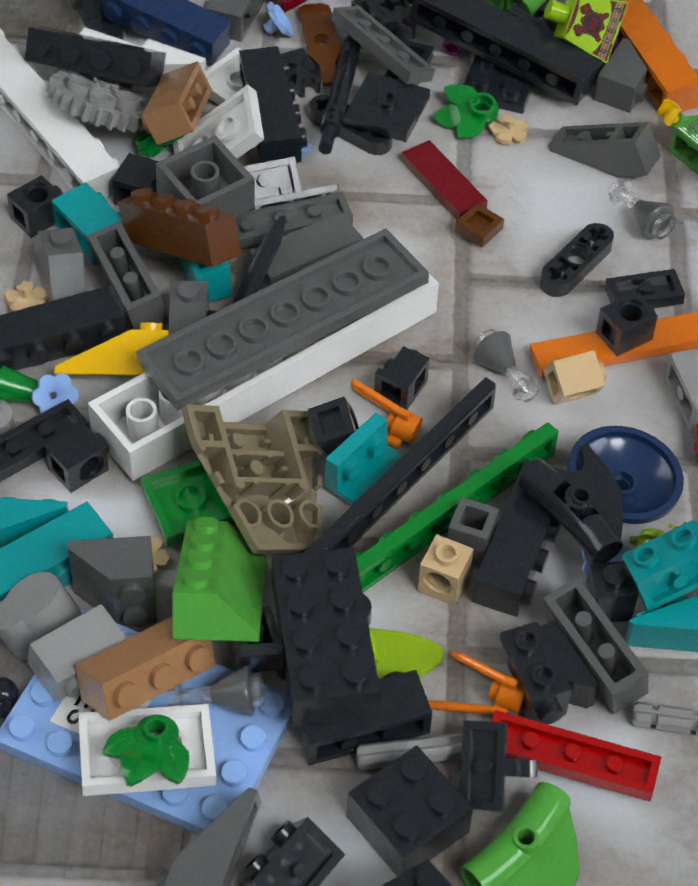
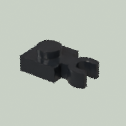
(302, 71)

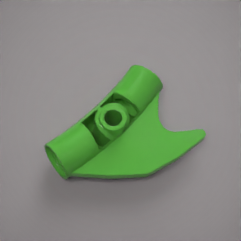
(532, 848)

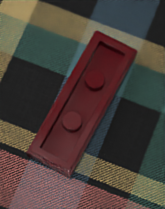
(442, 178)

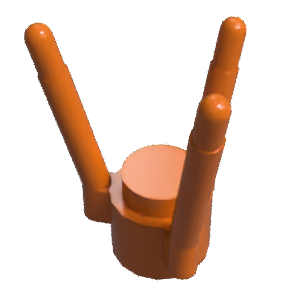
(401, 422)
(505, 690)

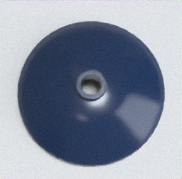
(640, 465)

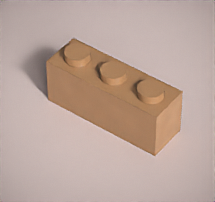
(176, 103)
(140, 669)

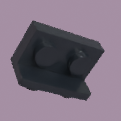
(298, 858)

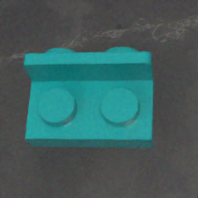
(360, 460)
(665, 565)

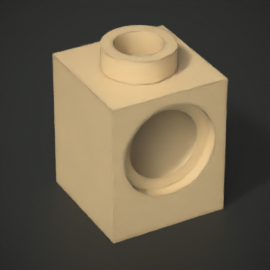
(575, 377)
(445, 569)

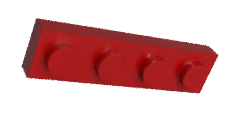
(581, 756)

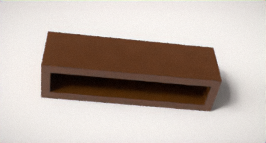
(180, 227)

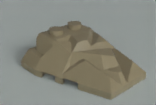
(263, 475)

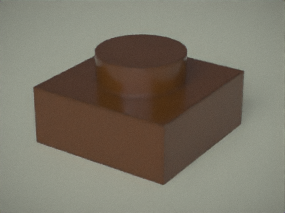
(479, 225)

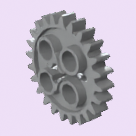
(98, 100)

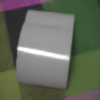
(33, 610)

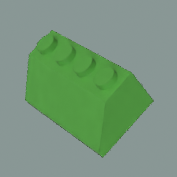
(218, 584)

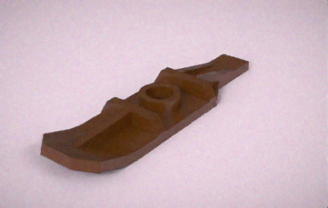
(321, 29)

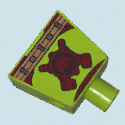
(588, 24)

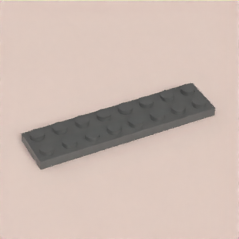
(281, 318)

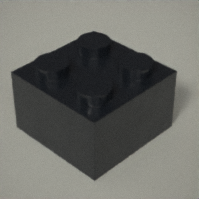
(409, 811)

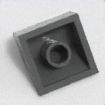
(117, 576)

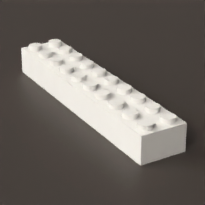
(149, 431)

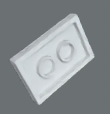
(233, 122)
(103, 774)

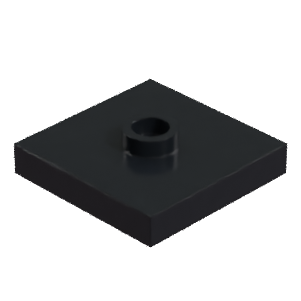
(387, 106)

